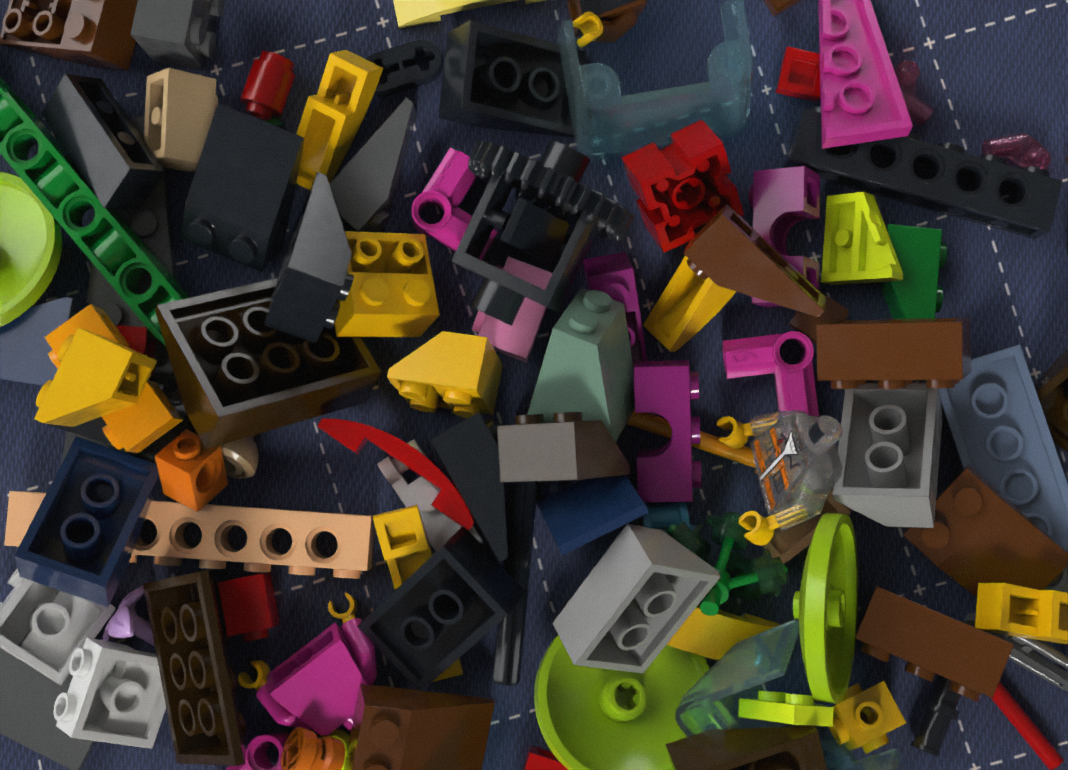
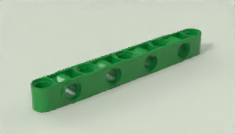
(67, 196)

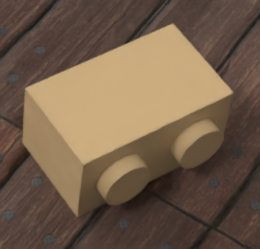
(178, 116)

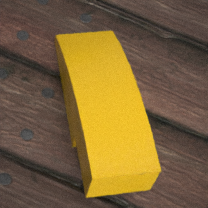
(335, 114)
(685, 307)
(1022, 612)

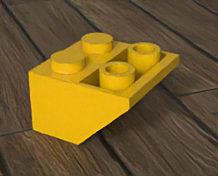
(390, 287)
(450, 374)
(92, 380)

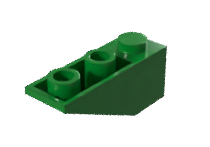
(920, 259)

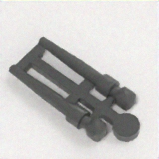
(1025, 657)

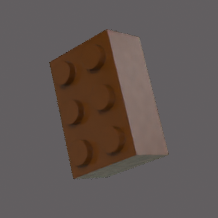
(894, 352)
(933, 644)

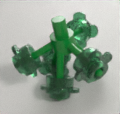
(738, 575)

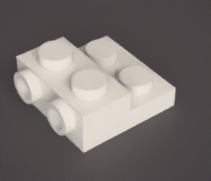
(47, 625)
(112, 695)

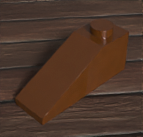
(746, 263)

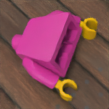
(321, 680)

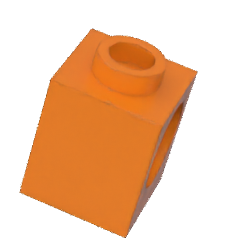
(191, 471)

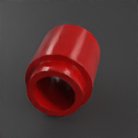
(268, 85)

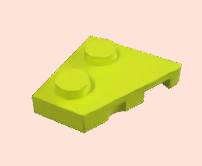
(857, 242)
(786, 708)

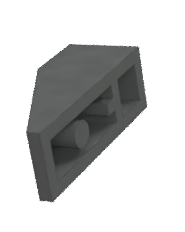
(370, 180)

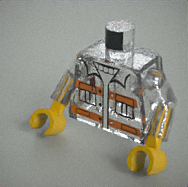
(793, 463)

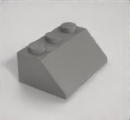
(890, 454)
(633, 601)

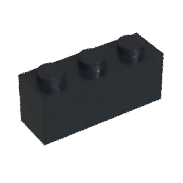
(102, 142)

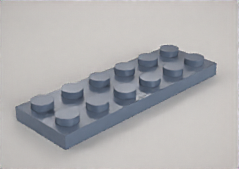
(1008, 441)

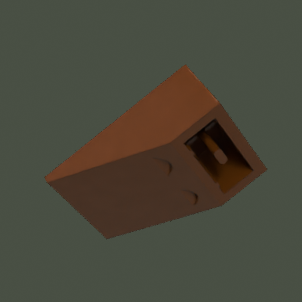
(73, 30)

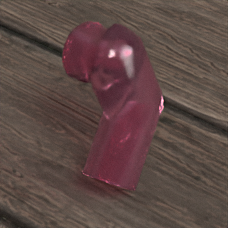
(906, 74)
(1019, 148)

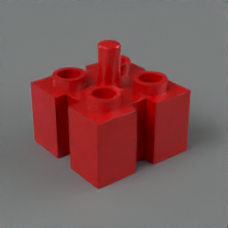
(681, 184)

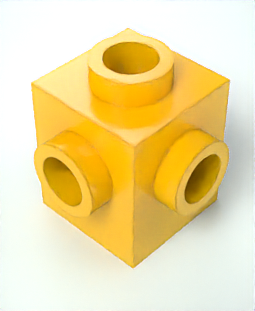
(879, 717)

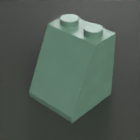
(588, 364)

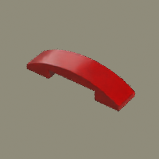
(354, 437)

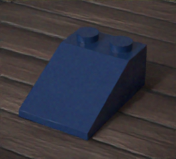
(589, 509)
(88, 522)

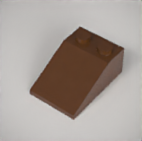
(987, 538)
(418, 730)

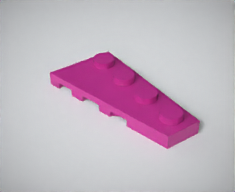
(857, 77)

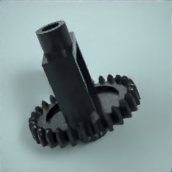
(557, 184)

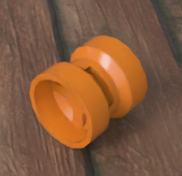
(308, 752)

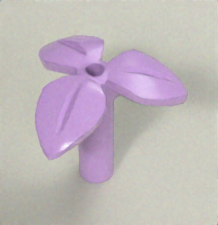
(126, 622)

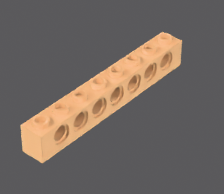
(353, 534)

